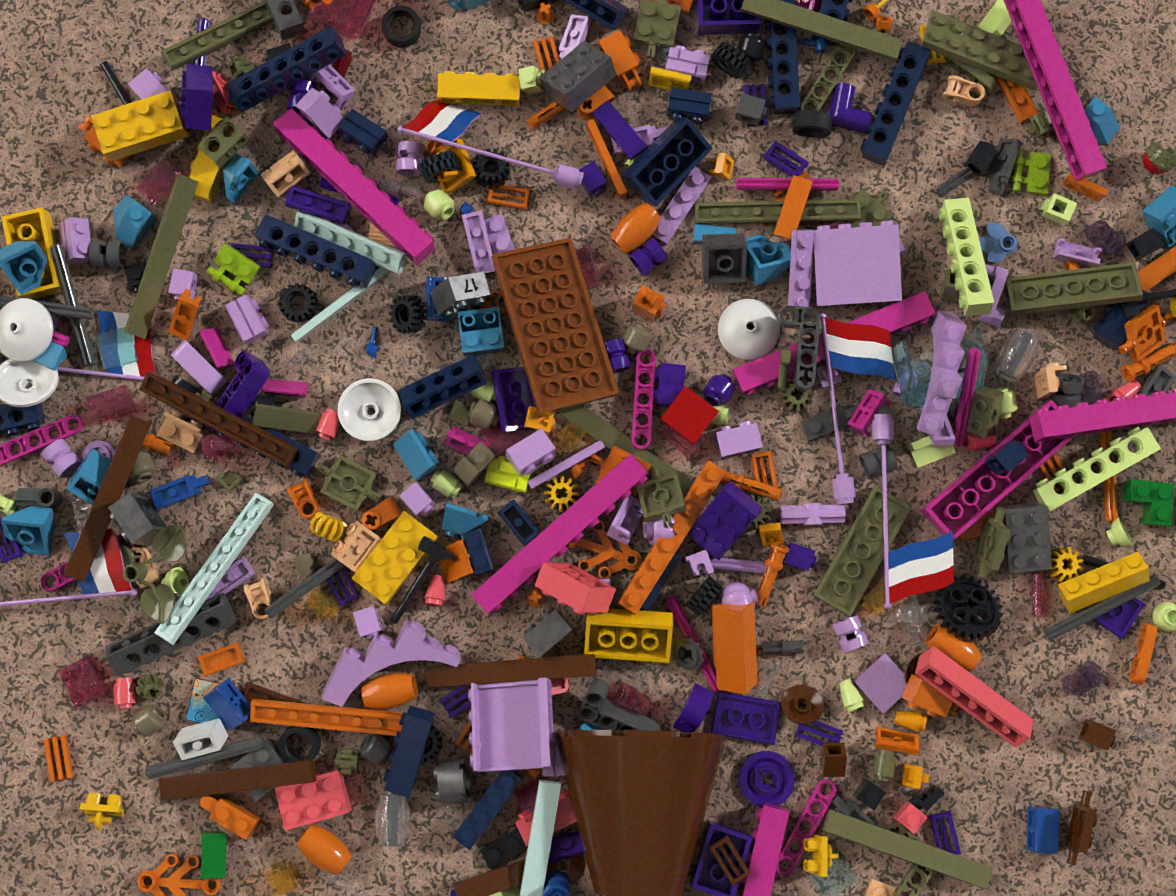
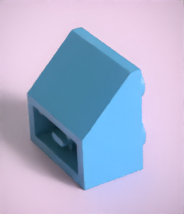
(1162, 216)
(481, 331)
(415, 455)
(89, 476)

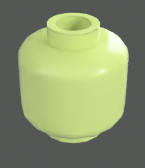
(439, 205)
(1009, 403)

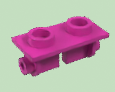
(462, 440)

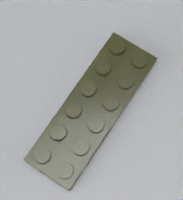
(978, 49)
(1074, 288)
(861, 552)

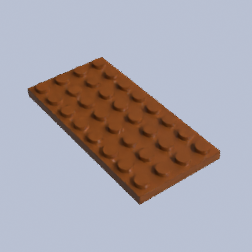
(554, 325)

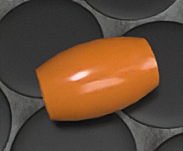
(635, 228)
(963, 653)
(389, 691)
(323, 849)

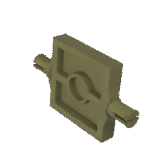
(657, 25)
(871, 209)
(348, 482)
(661, 497)
(992, 543)

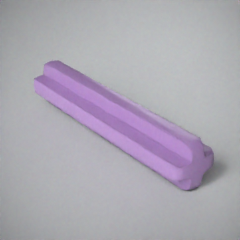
(738, 565)

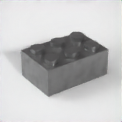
(578, 76)
(136, 518)
(1029, 538)

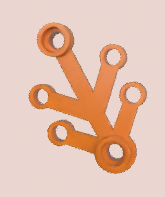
(606, 552)
(175, 881)

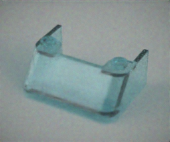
(915, 375)

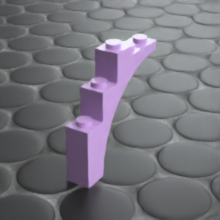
(944, 380)
(382, 652)

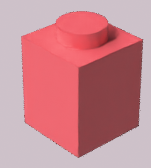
(910, 817)

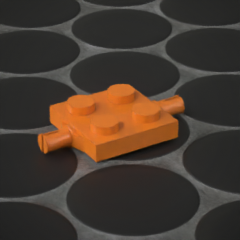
(1145, 332)
(615, 457)

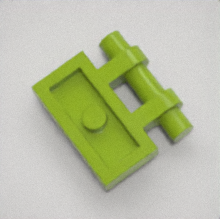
(1037, 173)
(237, 264)

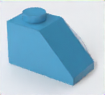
(1101, 120)
(238, 175)
(132, 221)
(766, 259)
(23, 264)
(461, 520)
(31, 528)

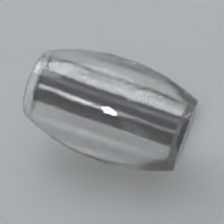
(1017, 354)
(392, 820)

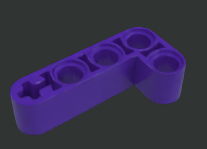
(245, 385)

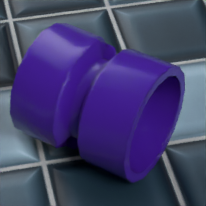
(298, 91)
(648, 256)
(615, 351)

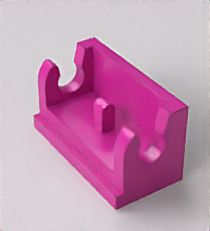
(865, 412)

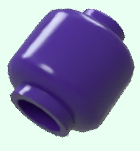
(719, 390)

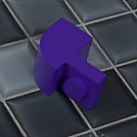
(694, 709)

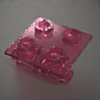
(82, 682)

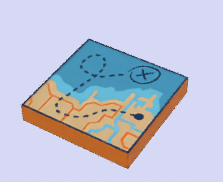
(198, 709)

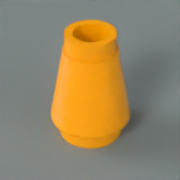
(912, 720)

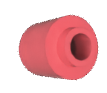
(328, 424)
(124, 693)

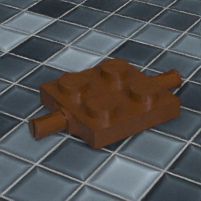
(1080, 828)

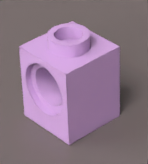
(182, 280)
(368, 622)

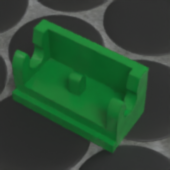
(213, 855)

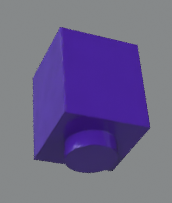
(593, 180)
(800, 557)

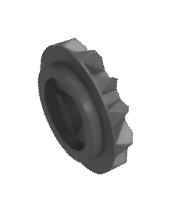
(680, 652)

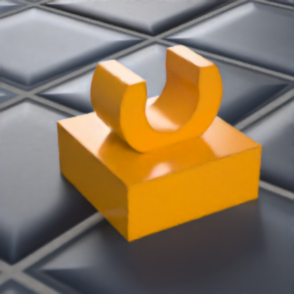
(723, 167)
(913, 776)

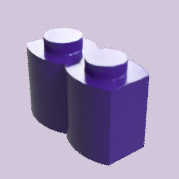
(671, 382)

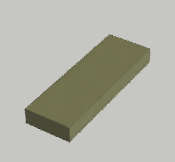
(286, 418)

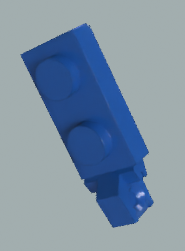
(177, 491)

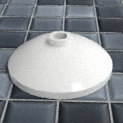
(32, 332)
(748, 343)
(21, 375)
(357, 401)

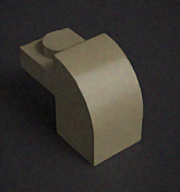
(473, 465)

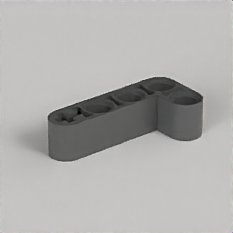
(802, 348)
(610, 715)

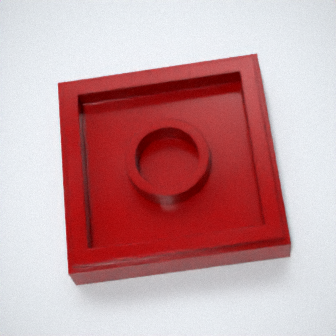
(689, 415)

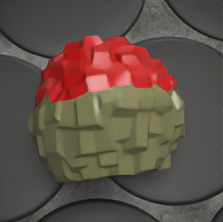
(1157, 159)

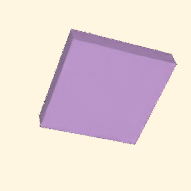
(882, 683)

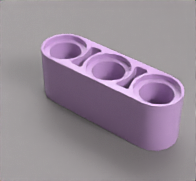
(199, 368)

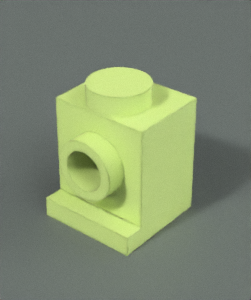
(530, 79)
(1065, 209)

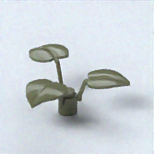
(158, 600)

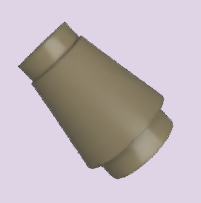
(305, 565)

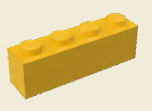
(479, 89)
(206, 171)
(1104, 582)

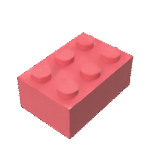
(575, 588)
(313, 801)

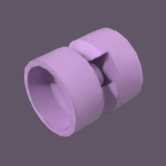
(410, 158)
(61, 458)
(850, 625)

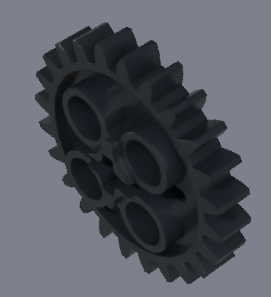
(968, 609)

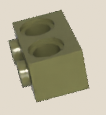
(227, 145)

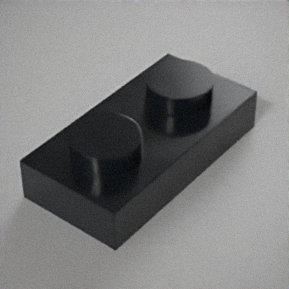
(503, 848)

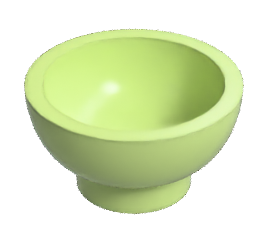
(1119, 535)
(173, 579)
(1165, 616)

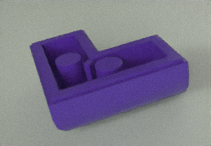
(842, 112)

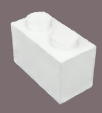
(200, 739)

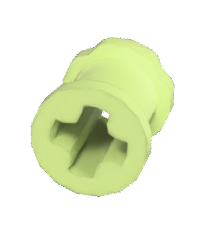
(7, 505)

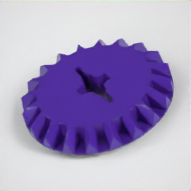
(767, 763)

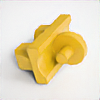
(93, 807)
(821, 856)

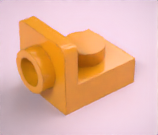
(537, 421)
(771, 533)

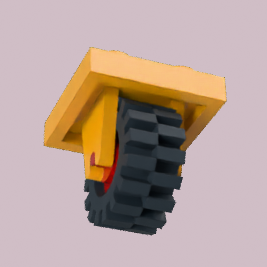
(449, 167)

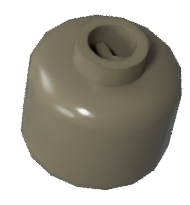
(637, 338)
(483, 414)
(143, 468)
(148, 720)

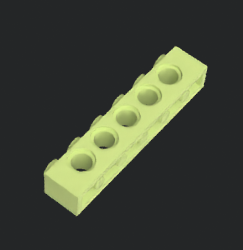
(964, 241)
(1144, 444)

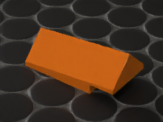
(734, 647)

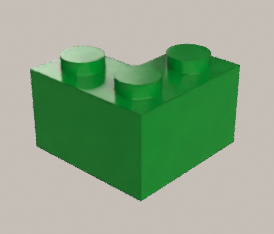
(1155, 496)

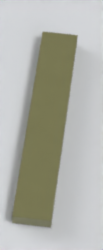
(217, 36)

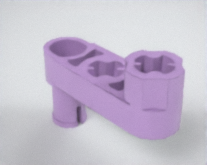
(997, 277)

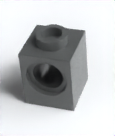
(750, 109)

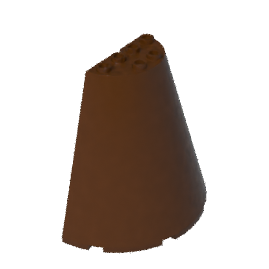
(639, 804)

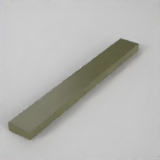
(824, 27)
(770, 211)
(161, 256)
(602, 430)
(907, 849)

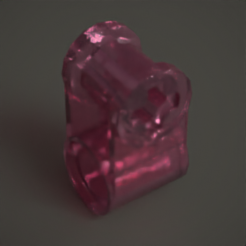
(216, 445)
(631, 698)

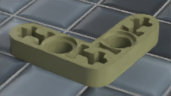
(913, 868)

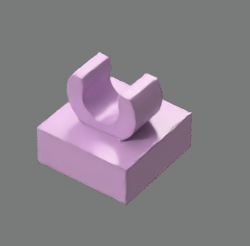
(823, 376)

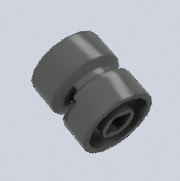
(106, 254)
(1069, 390)
(873, 462)

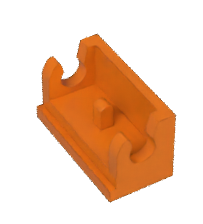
(184, 315)

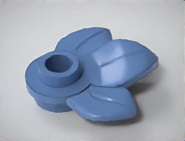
(994, 241)

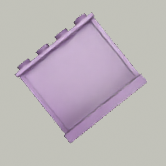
(857, 264)
(511, 726)

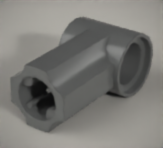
(38, 497)

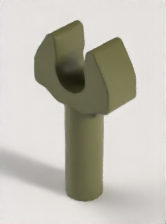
(783, 369)

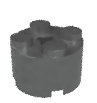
(453, 782)

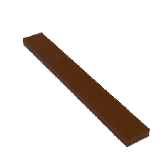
(218, 418)
(108, 493)
(511, 671)
(238, 779)

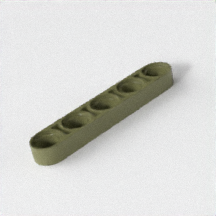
(823, 82)

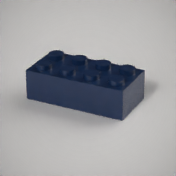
(667, 161)

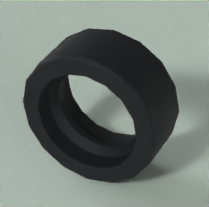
(401, 41)
(812, 124)
(310, 733)

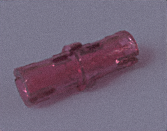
(1038, 594)

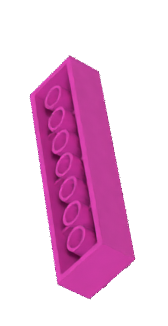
(978, 486)

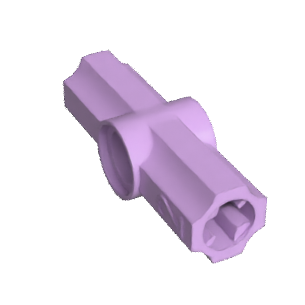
(812, 514)

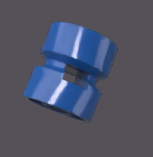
(557, 884)

